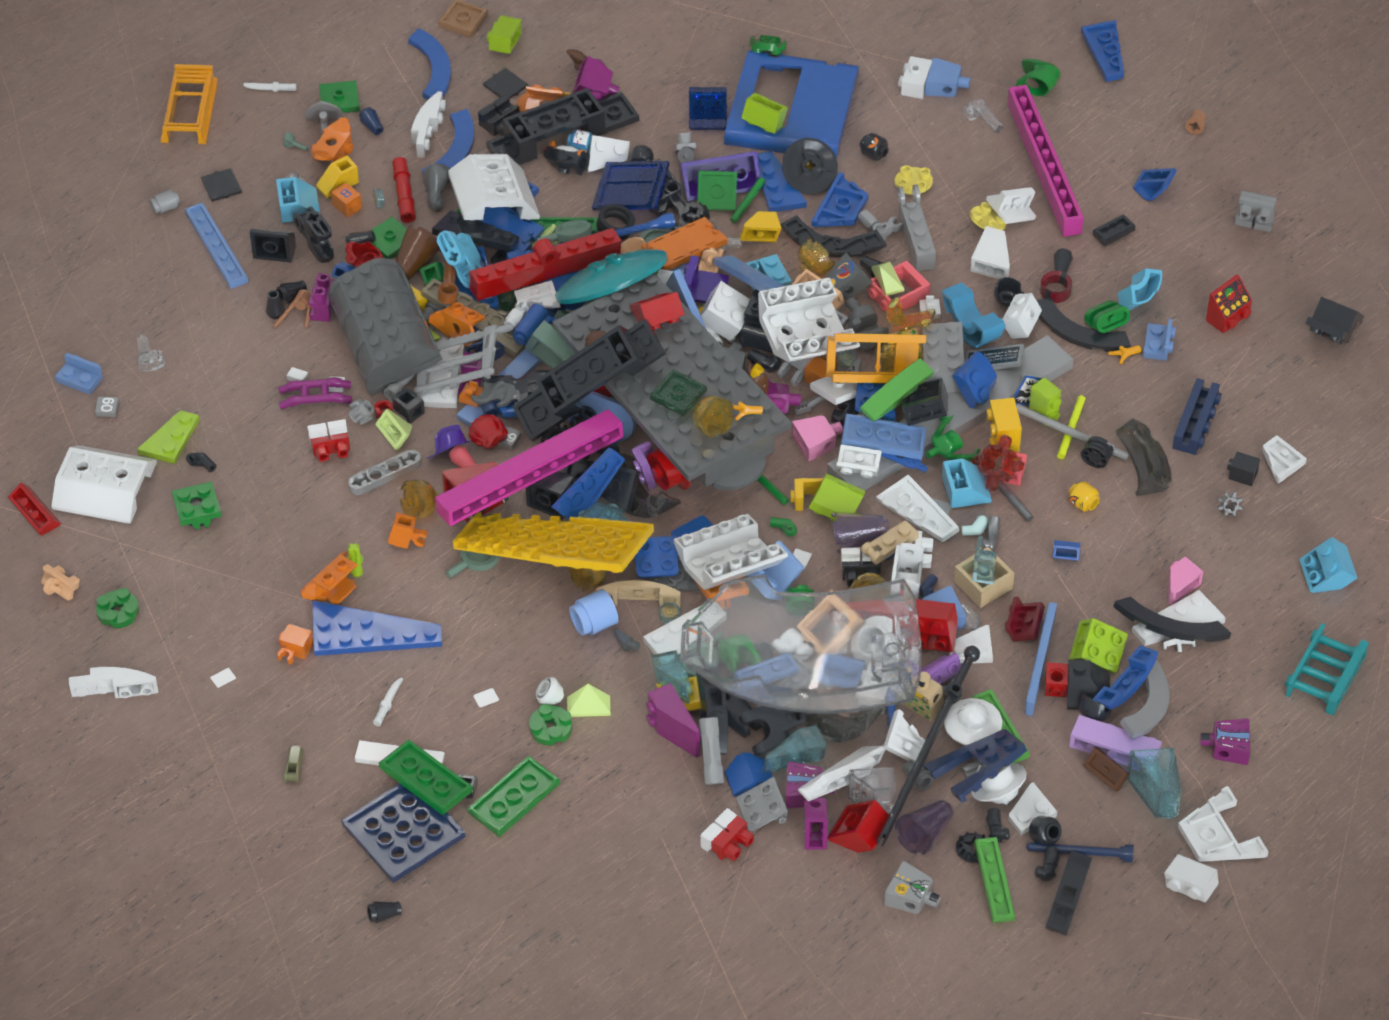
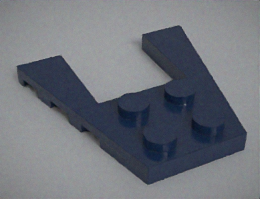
(989, 752)

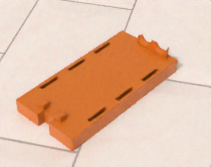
(687, 241)

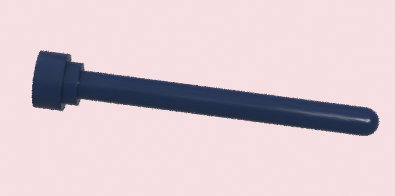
(1124, 852)

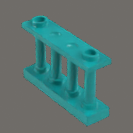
(1339, 683)

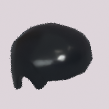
(1006, 290)
(1093, 709)

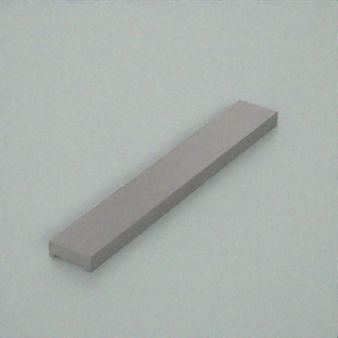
(1041, 359)

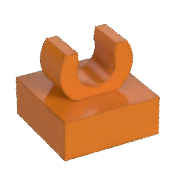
(470, 389)

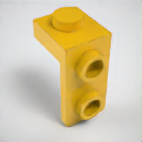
(803, 487)

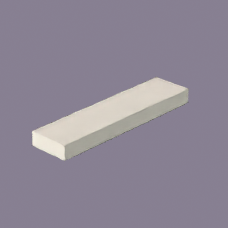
(374, 752)

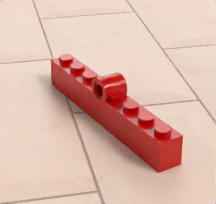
(543, 263)

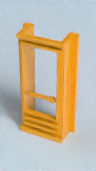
(191, 74)
(905, 354)

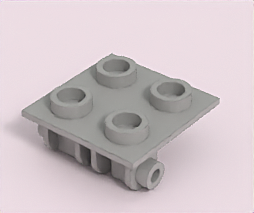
(763, 805)

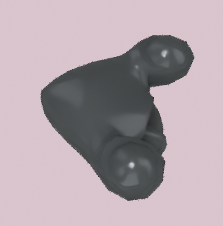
(435, 179)

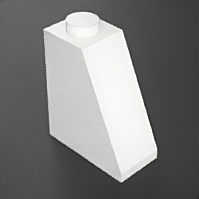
(991, 254)

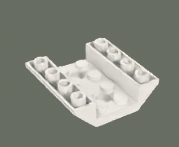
(491, 182)
(797, 311)
(98, 489)
(726, 552)

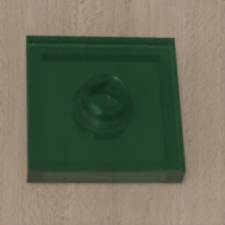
(678, 392)

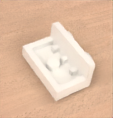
(858, 460)

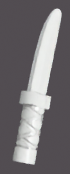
(275, 86)
(385, 704)

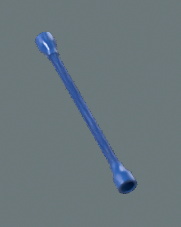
(665, 222)

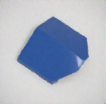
(1153, 182)
(746, 773)

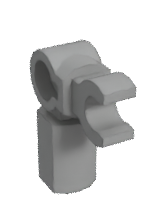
(885, 229)

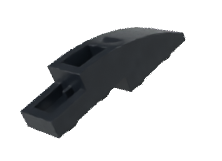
(714, 705)
(1068, 893)

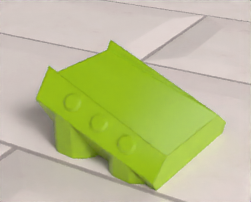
(836, 496)

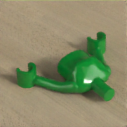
(948, 443)

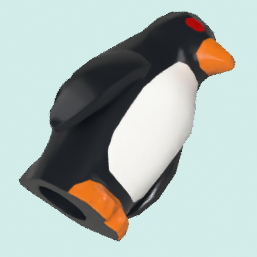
(567, 158)

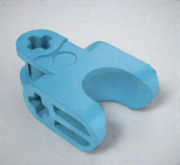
(460, 253)

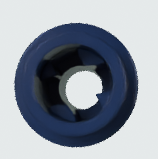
(371, 120)

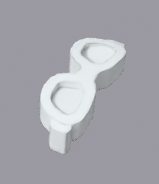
(1176, 641)

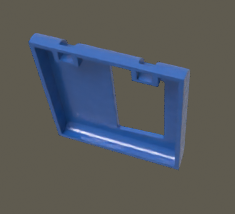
(817, 108)

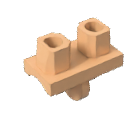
(707, 260)
(56, 581)

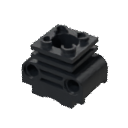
(752, 331)

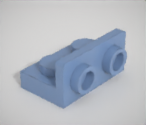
(1158, 341)
(79, 374)

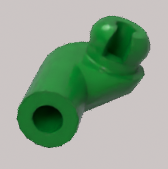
(785, 525)

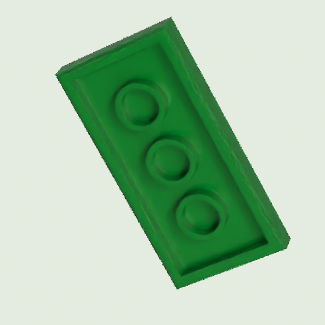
(425, 777)
(513, 796)

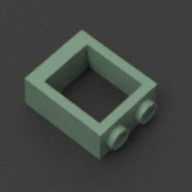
(549, 346)

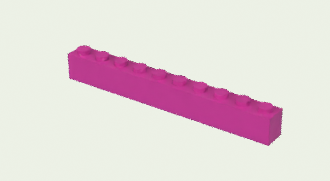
(1045, 161)
(528, 467)

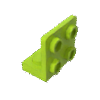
(1099, 644)

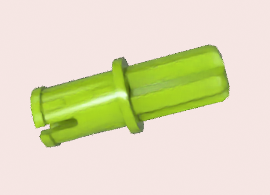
(355, 556)

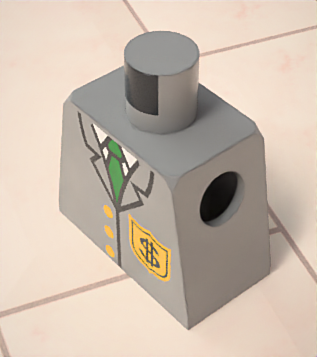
(910, 890)

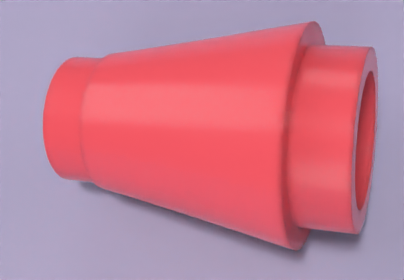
(461, 457)

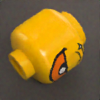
(1084, 496)

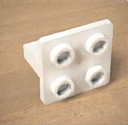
(1013, 205)

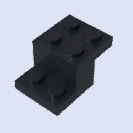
(1334, 320)

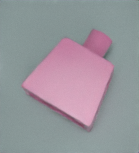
(815, 436)

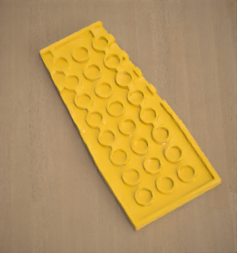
(576, 544)

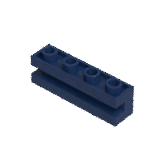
(1196, 417)

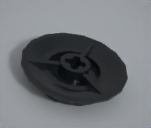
(817, 155)

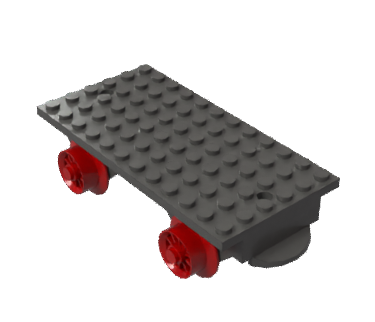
(683, 451)

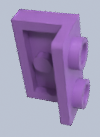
(641, 464)
(943, 668)

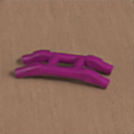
(305, 398)

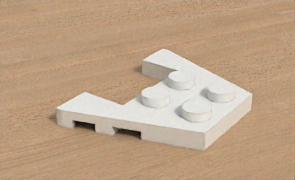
(1210, 836)

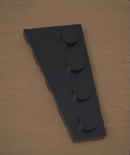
(478, 231)
(619, 490)

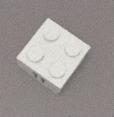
(725, 311)

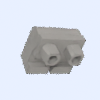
(1258, 206)

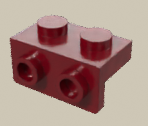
(1024, 620)

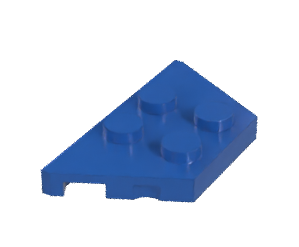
(840, 204)

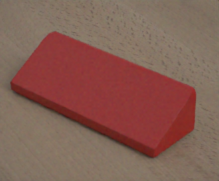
(33, 509)

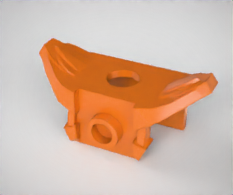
(537, 95)
(338, 131)
(458, 314)
(332, 581)

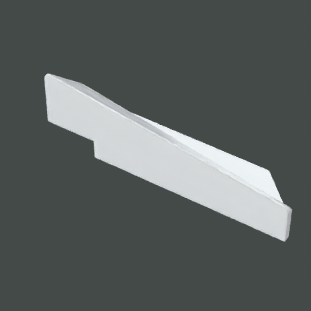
(838, 774)

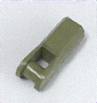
(293, 764)

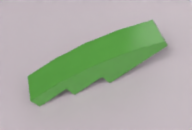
(896, 390)

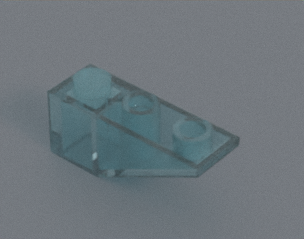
(671, 670)
(800, 747)

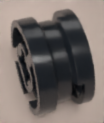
(1097, 450)

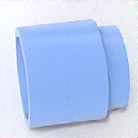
(593, 613)

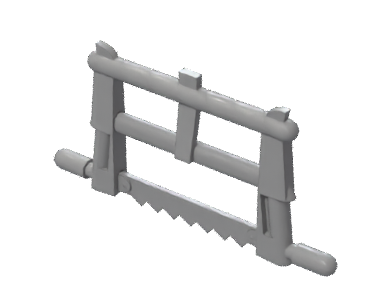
(487, 355)

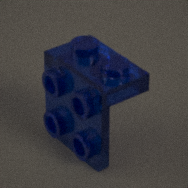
(707, 108)

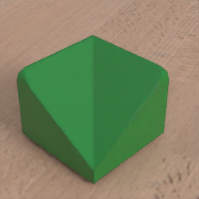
(432, 271)

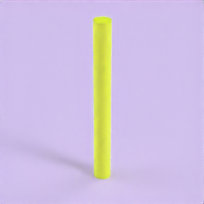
(1072, 423)

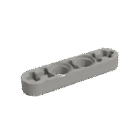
(383, 470)

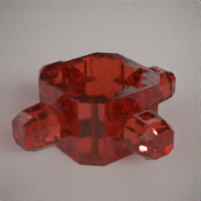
(1010, 462)

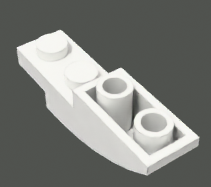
(426, 122)
(121, 681)

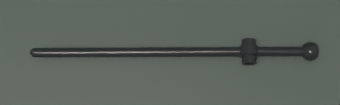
(951, 695)

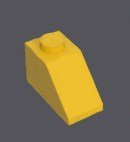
(761, 228)

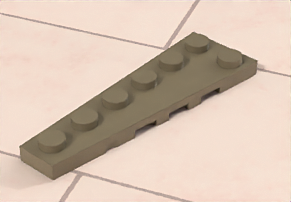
(492, 316)

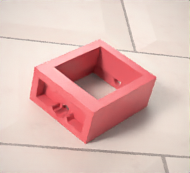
(912, 278)

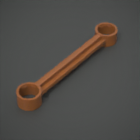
(448, 290)

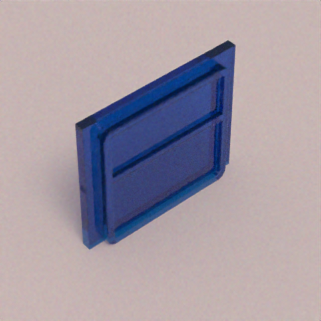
(631, 184)

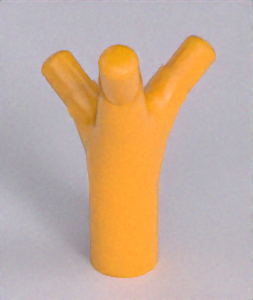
(1125, 352)
(745, 410)

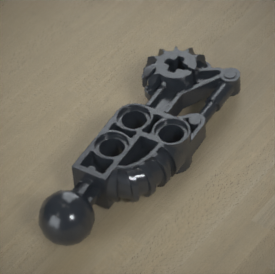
(671, 193)

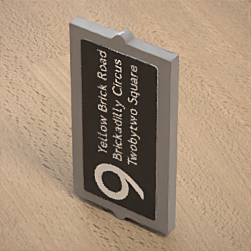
(1002, 356)

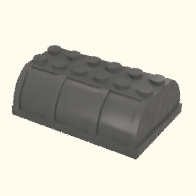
(383, 323)

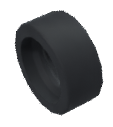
(616, 211)

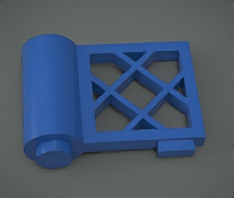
(530, 323)

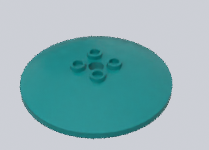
(611, 275)

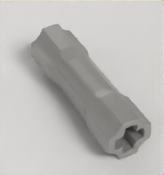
(711, 751)

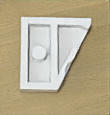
(606, 150)
(539, 294)
(1282, 458)
(978, 638)
(903, 738)
(1028, 807)

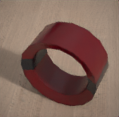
(1056, 277)

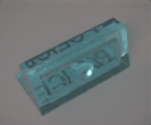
(984, 564)

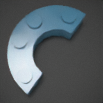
(976, 328)

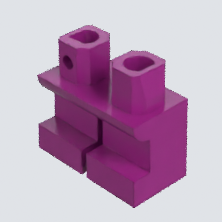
(319, 299)

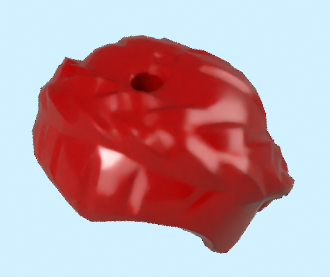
(361, 253)
(487, 431)

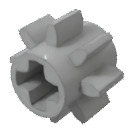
(361, 411)
(1235, 503)

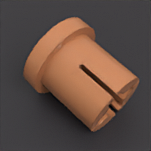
(1199, 125)

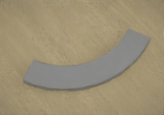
(1155, 705)

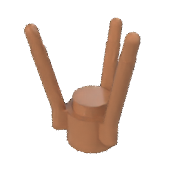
(301, 302)

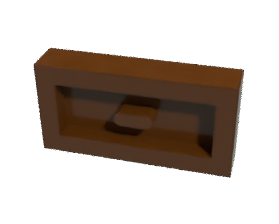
(1106, 769)

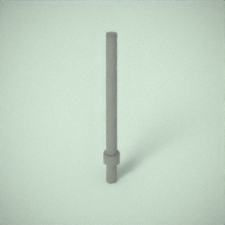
(1065, 429)

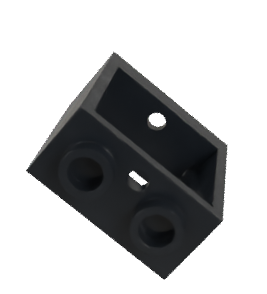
(934, 401)

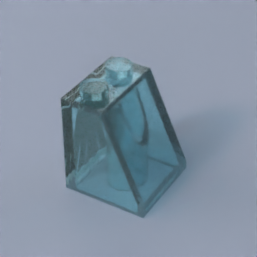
(1156, 780)

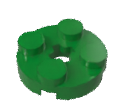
(768, 43)
(114, 599)
(550, 714)

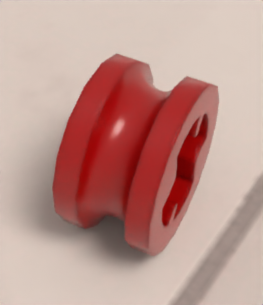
(382, 404)

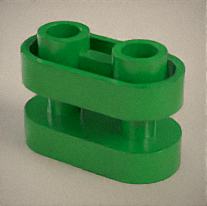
(1107, 316)

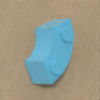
(1142, 288)

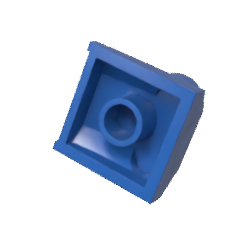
(976, 379)

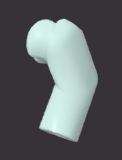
(977, 528)

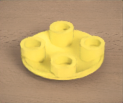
(911, 176)
(986, 216)

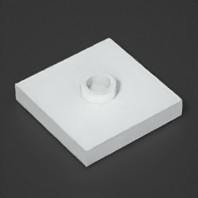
(834, 391)

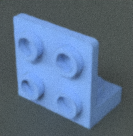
(783, 574)

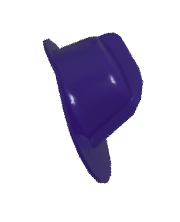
(448, 438)

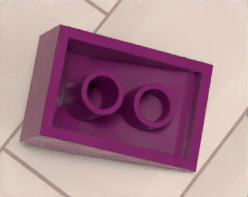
(672, 719)

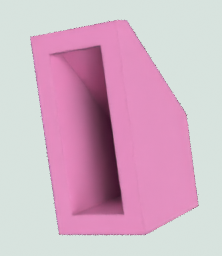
(1183, 579)

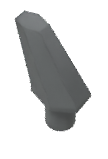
(626, 641)

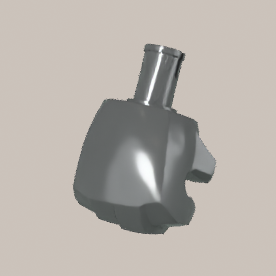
(864, 321)

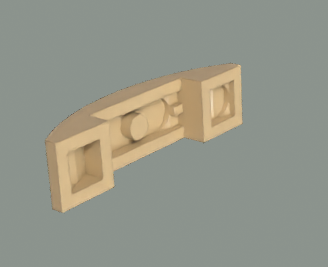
(642, 591)

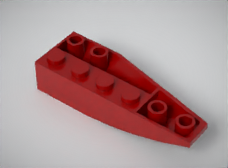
(937, 625)

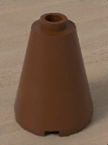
(416, 250)

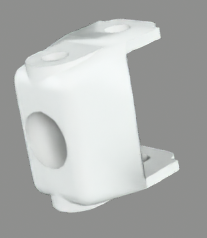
(913, 560)

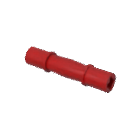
(403, 189)

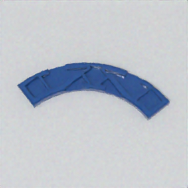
(438, 60)
(462, 141)

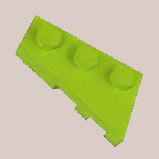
(170, 438)

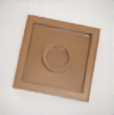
(463, 18)

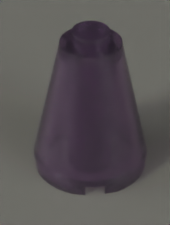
(856, 529)
(923, 826)

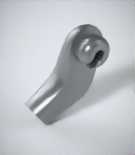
(992, 533)

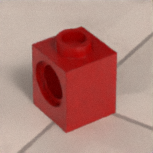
(1056, 679)

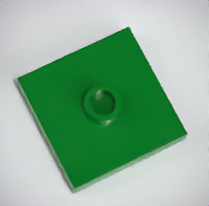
(341, 95)
(717, 190)
(389, 237)

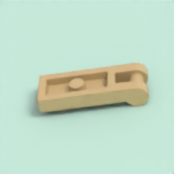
(887, 542)

